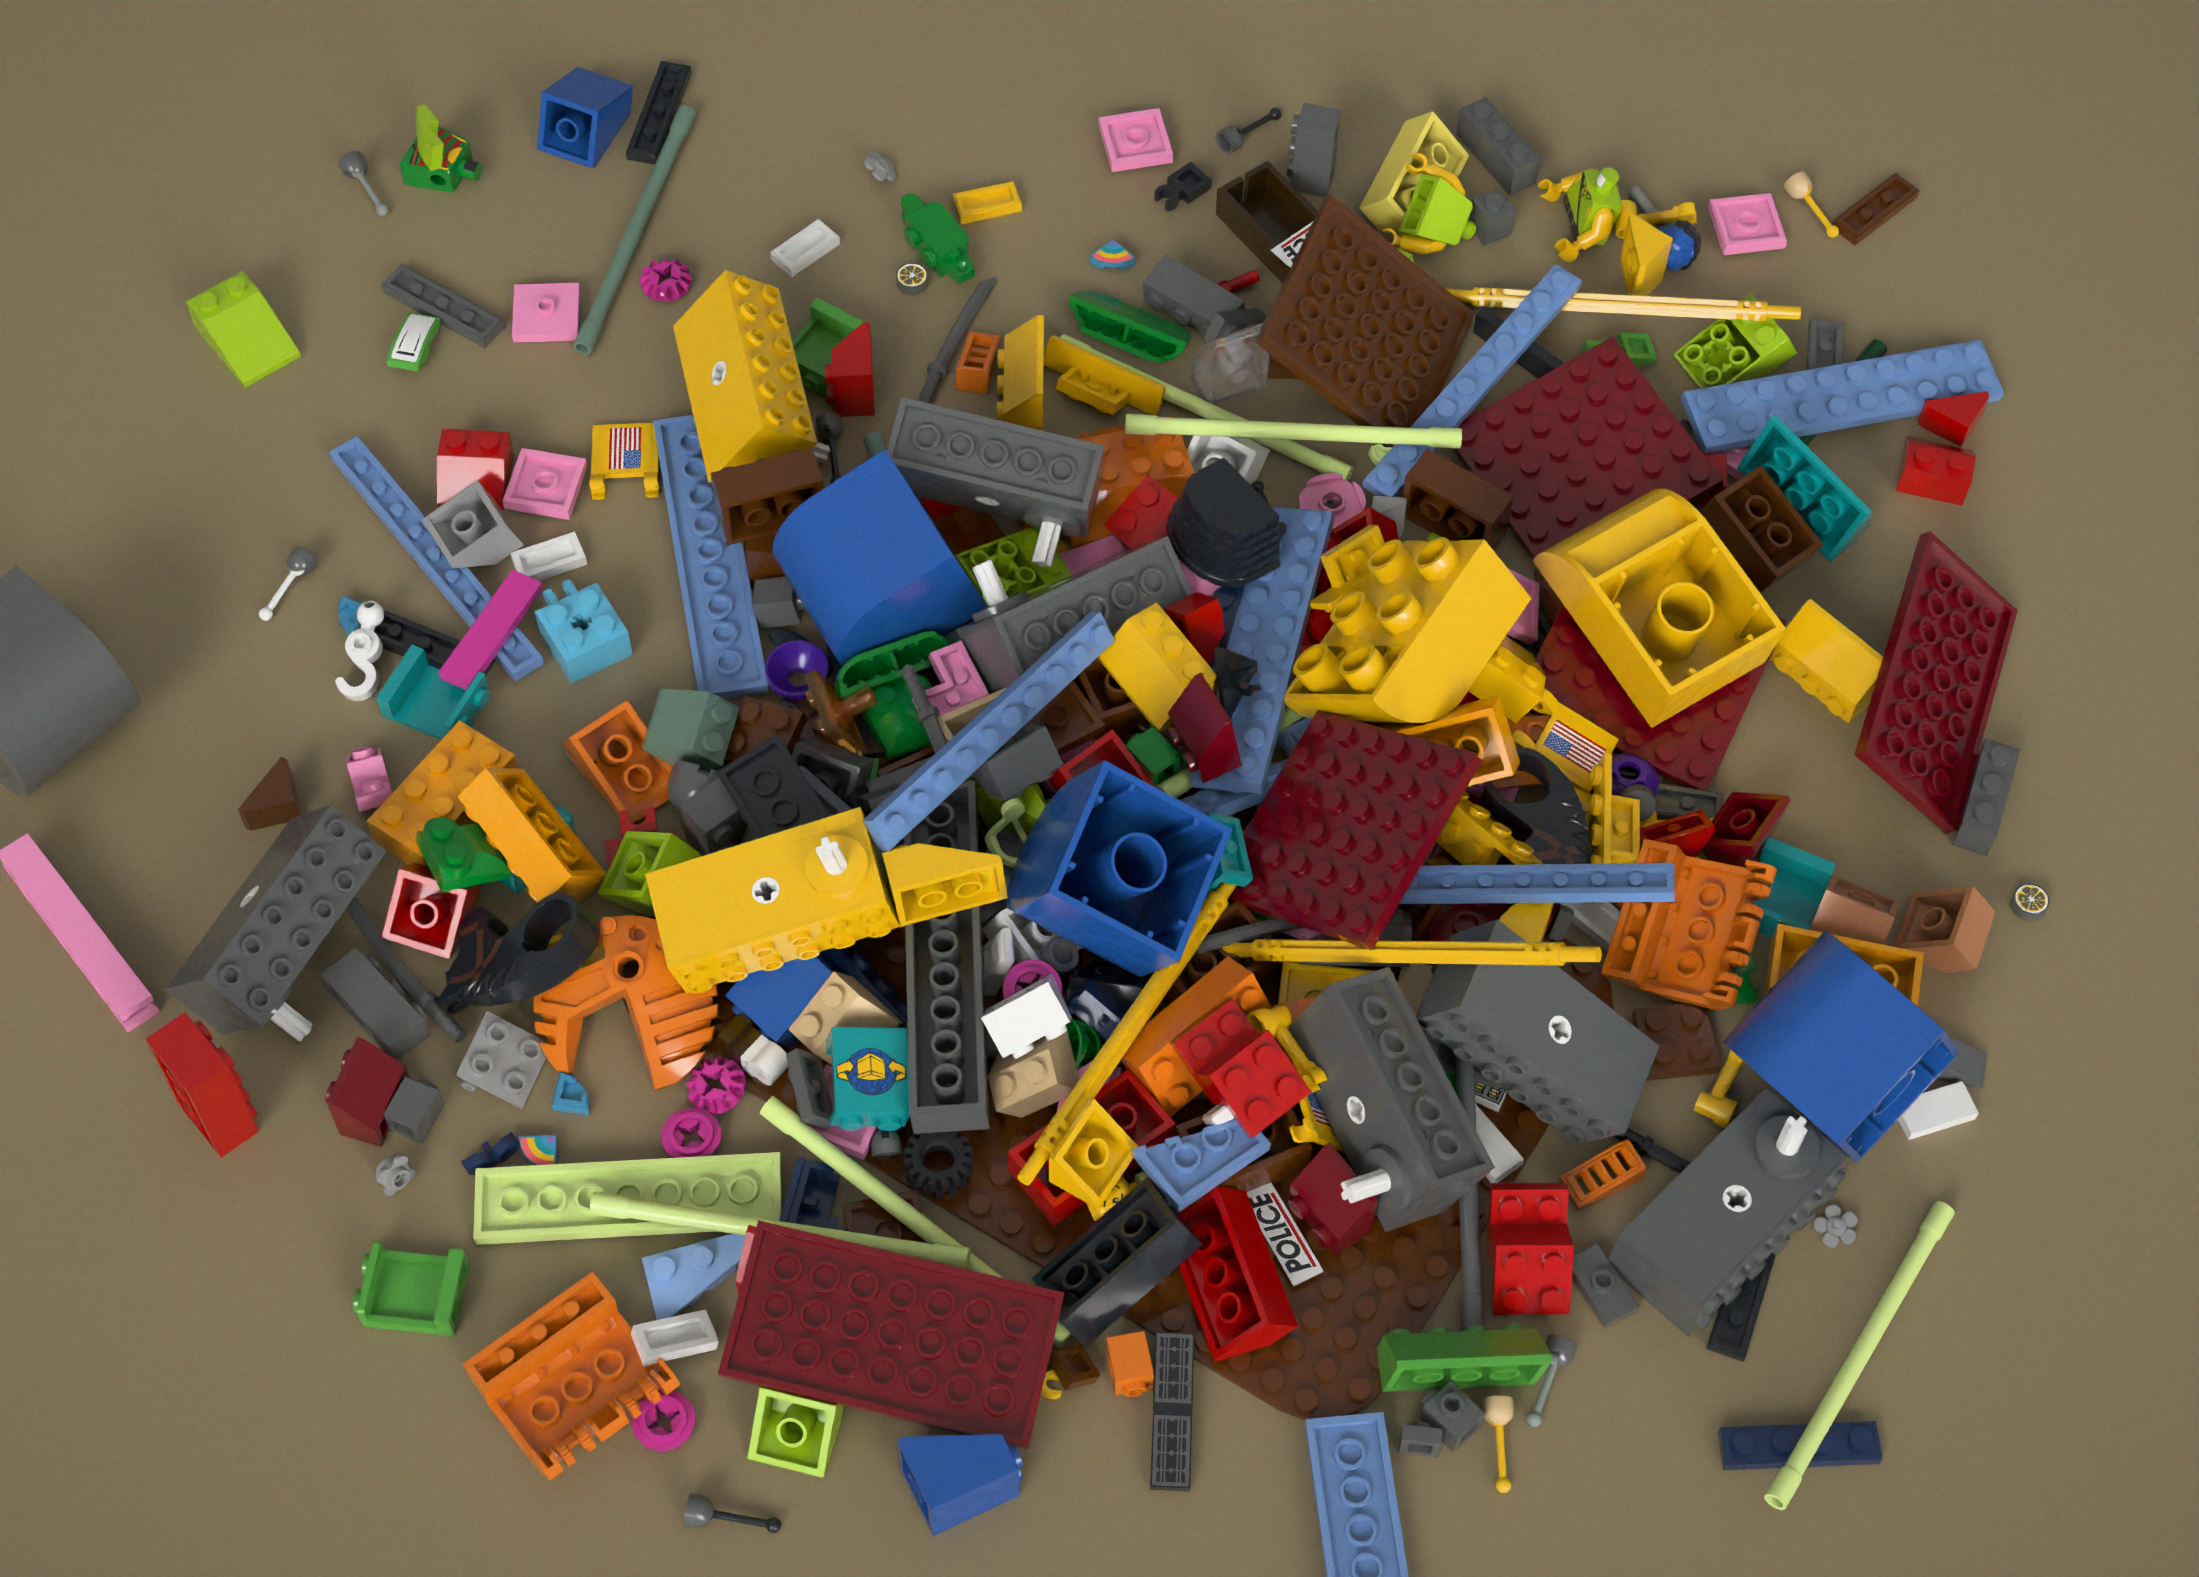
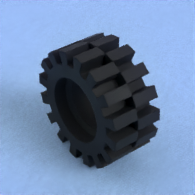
(942, 1181)

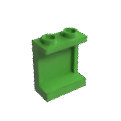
(817, 339)
(412, 1290)

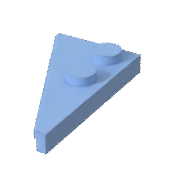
(686, 1273)

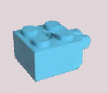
(582, 631)

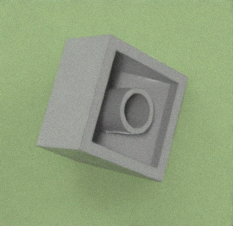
(472, 529)

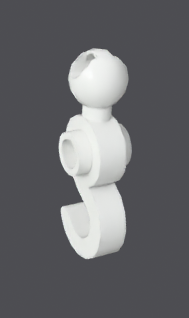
(364, 649)

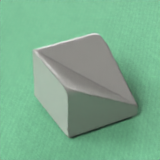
(1392, 508)

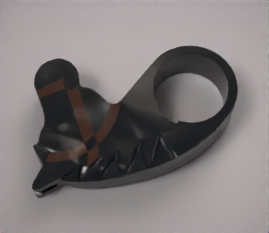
(1551, 827)
(515, 964)

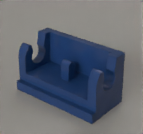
(1096, 1008)
(810, 1193)

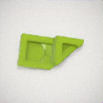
(428, 142)

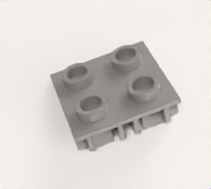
(502, 1060)

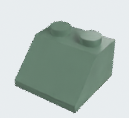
(690, 728)

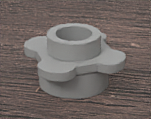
(394, 1174)

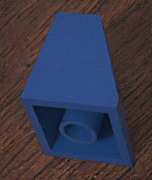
(582, 115)
(780, 995)
(959, 1475)

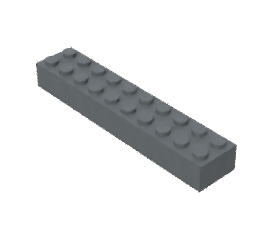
(947, 991)

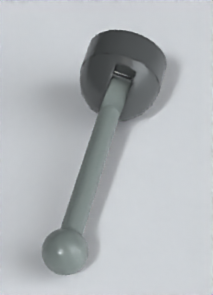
(355, 167)
(1562, 1354)

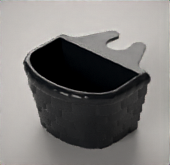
(1224, 528)

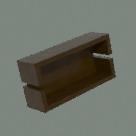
(1266, 216)

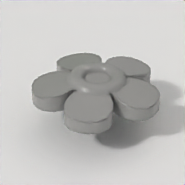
(881, 166)
(1836, 1227)

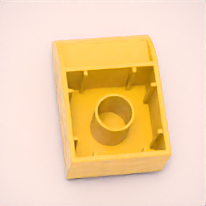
(1662, 602)
(1410, 634)

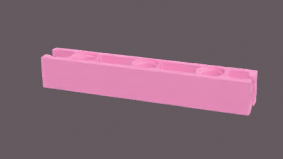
(78, 933)

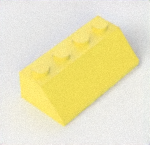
(1394, 185)

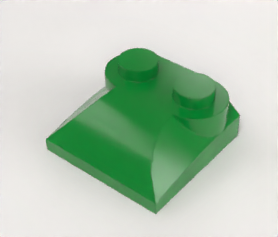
(895, 718)
(460, 854)

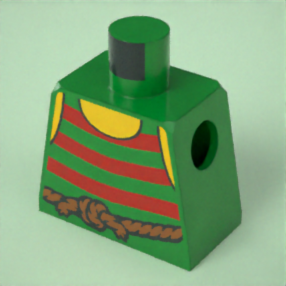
(456, 165)

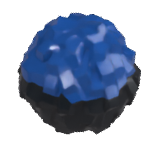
(1685, 244)

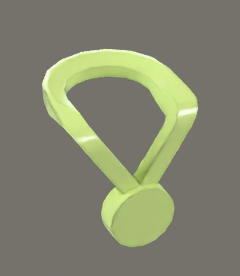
(1011, 811)

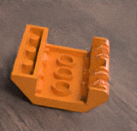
(1126, 464)
(1690, 944)
(567, 1376)

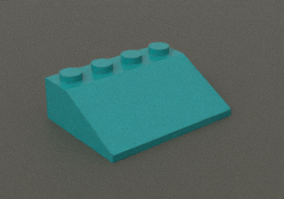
(1810, 486)

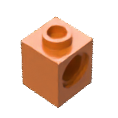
(1129, 1364)

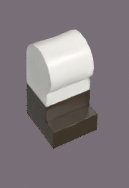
(752, 1050)

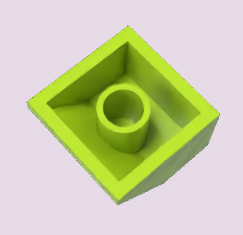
(635, 857)
(794, 1431)

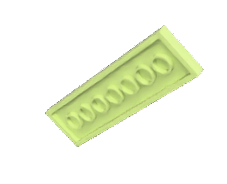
(556, 1198)

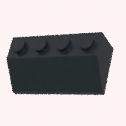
(1118, 1260)

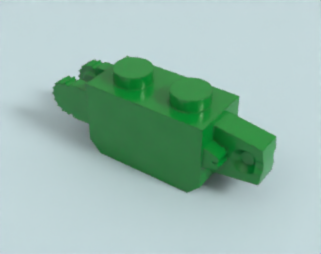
(937, 238)

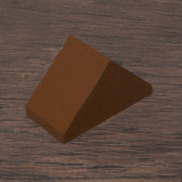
(272, 800)

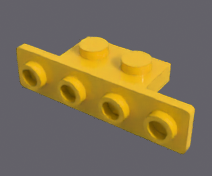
(1099, 380)
(1348, 566)
(1616, 819)
(1479, 840)

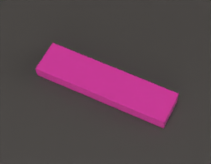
(491, 629)

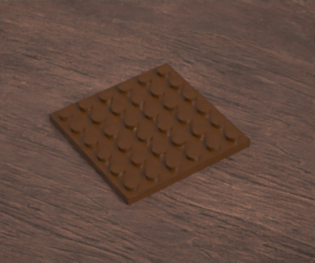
(1364, 323)

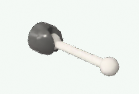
(300, 564)

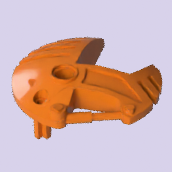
(665, 1018)

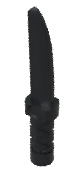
(1646, 1147)

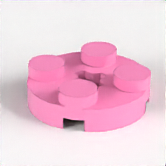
(1332, 487)

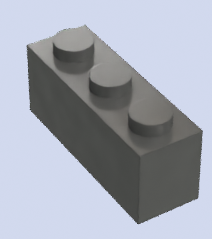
(1498, 146)
(1314, 149)
(1187, 295)
(1986, 797)
(376, 1003)

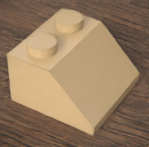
(839, 1004)
(1035, 1078)

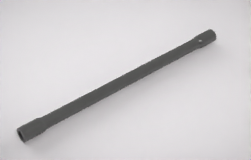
(1471, 1298)

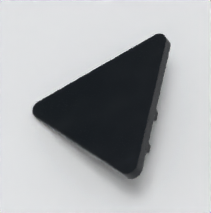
(1233, 678)

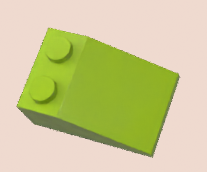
(242, 329)

